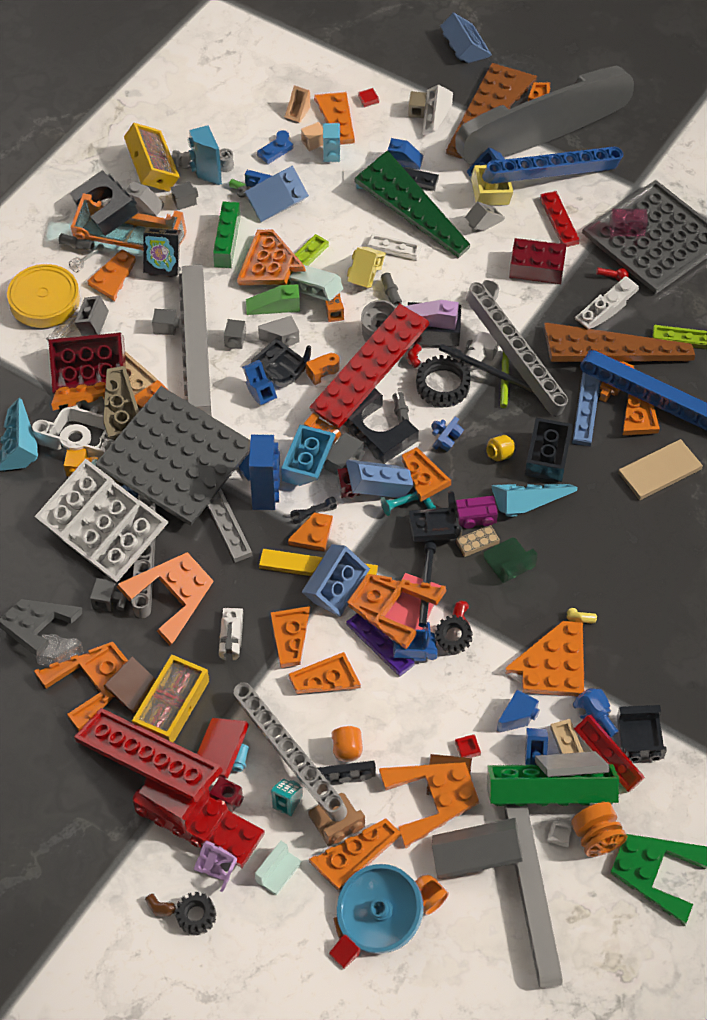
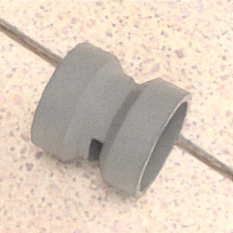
(181, 159)
(226, 160)

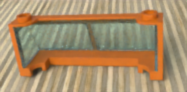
(129, 233)

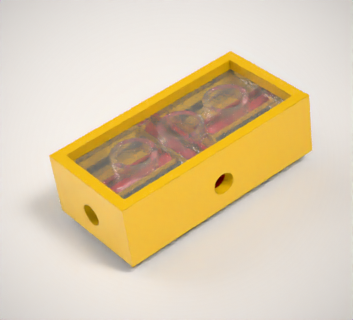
(151, 157)
(172, 698)

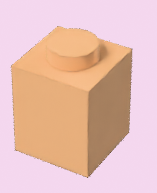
(312, 136)

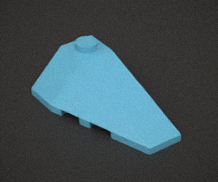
(18, 441)
(518, 499)

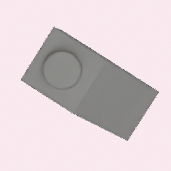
(145, 198)
(483, 216)
(282, 329)

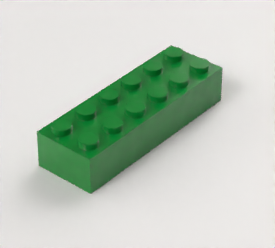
(530, 785)

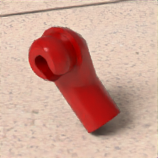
(412, 356)

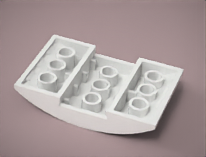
(101, 520)

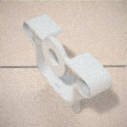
(47, 433)

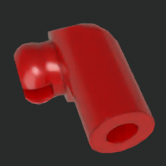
(460, 608)

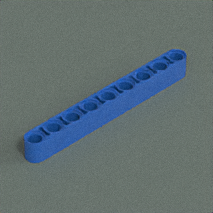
(552, 165)
(645, 388)

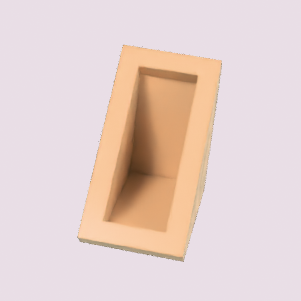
(298, 104)

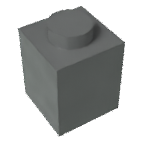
(184, 195)
(165, 321)
(235, 333)

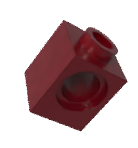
(344, 484)
(225, 786)

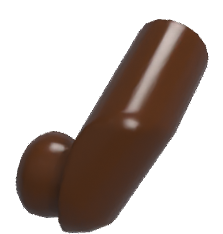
(160, 908)

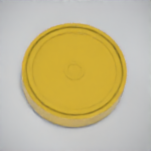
(43, 295)

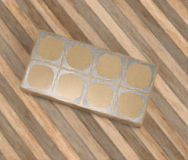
(477, 541)

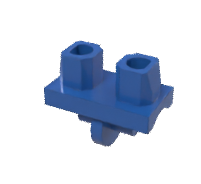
(452, 429)

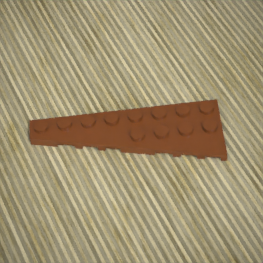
(498, 88)
(573, 343)

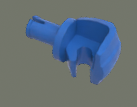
(597, 706)

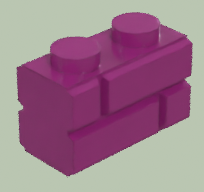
(476, 511)

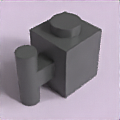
(105, 594)

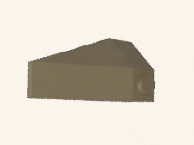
(119, 402)

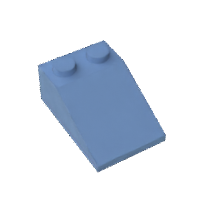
(276, 194)

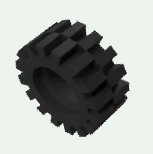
(445, 626)
(195, 901)

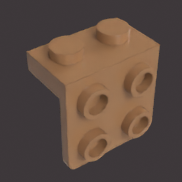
(334, 831)

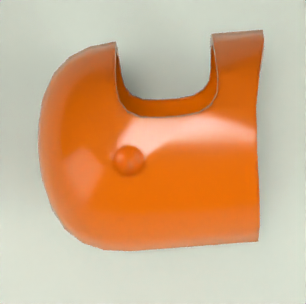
(347, 743)
(432, 893)

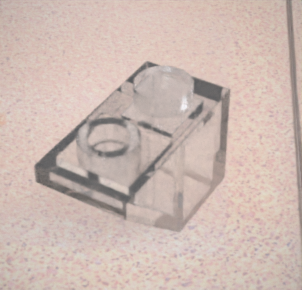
(59, 650)

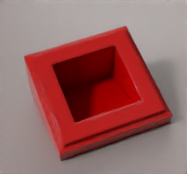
(345, 951)

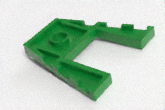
(640, 862)

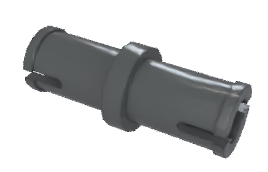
(76, 243)
(391, 289)
(401, 409)

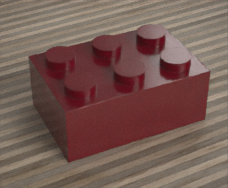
(537, 261)

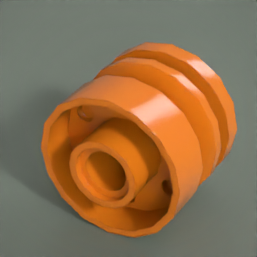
(598, 829)

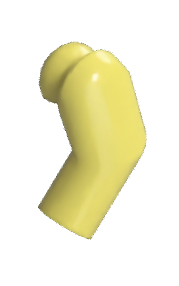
(575, 616)

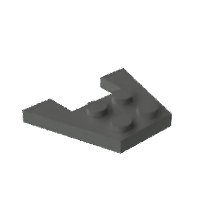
(30, 617)

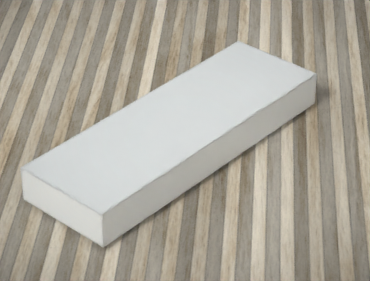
(395, 246)

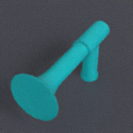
(388, 505)

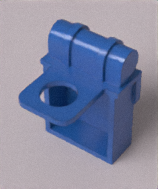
(421, 647)

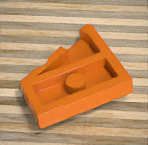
(313, 532)

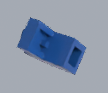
(257, 383)

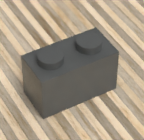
(91, 316)
(344, 449)

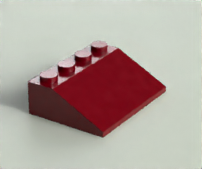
(84, 359)

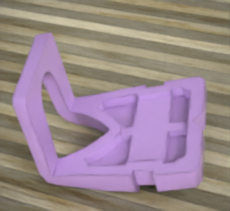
(210, 861)

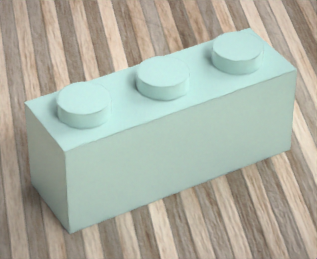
(317, 283)

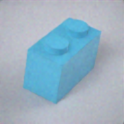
(331, 142)

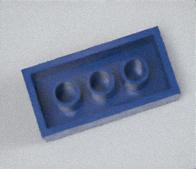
(264, 472)

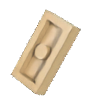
(566, 737)

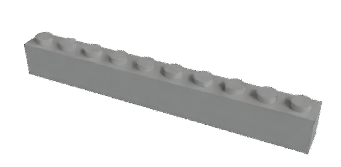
(195, 337)

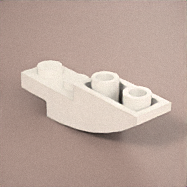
(606, 306)

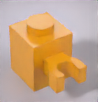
(74, 459)

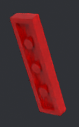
(559, 218)
(602, 743)

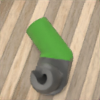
(239, 186)

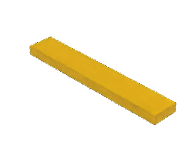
(295, 563)

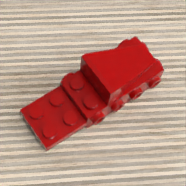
(198, 820)

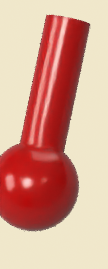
(618, 275)

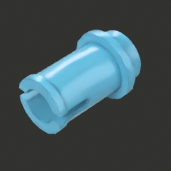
(239, 763)

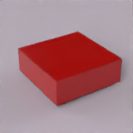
(368, 97)
(467, 746)

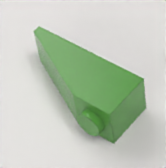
(276, 300)

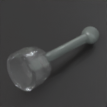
(77, 264)

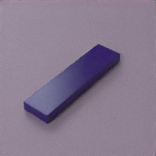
(379, 644)

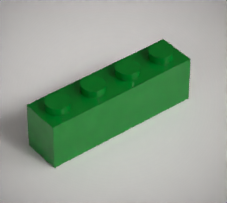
(226, 234)

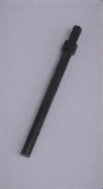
(456, 354)
(429, 549)

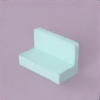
(277, 869)

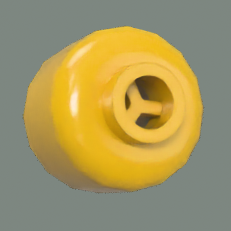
(500, 448)

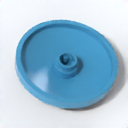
(380, 908)

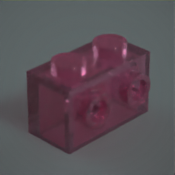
(628, 222)

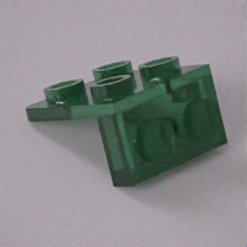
(510, 559)

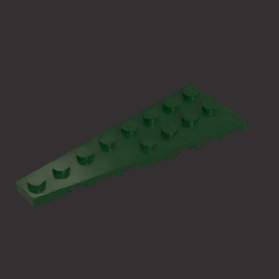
(397, 190)

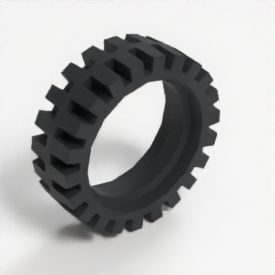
(440, 365)

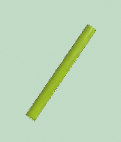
(504, 384)

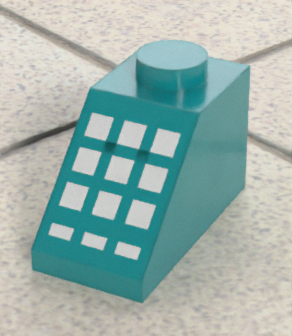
(286, 796)

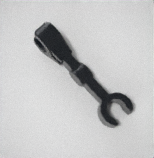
(330, 504)

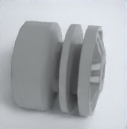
(374, 315)

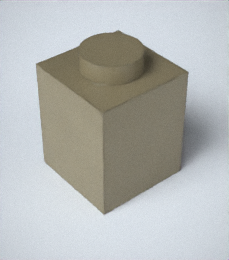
(417, 104)

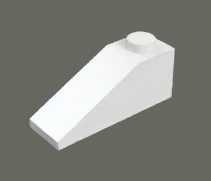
(437, 106)

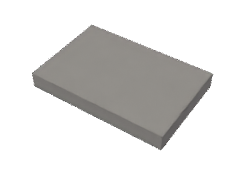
(572, 764)

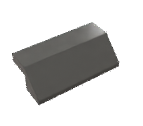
(476, 848)

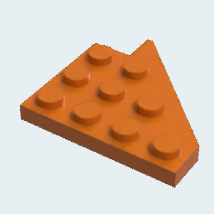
(268, 261)
(553, 663)

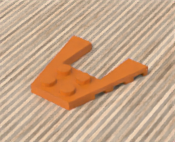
(183, 579)
(379, 593)
(99, 667)
(450, 790)

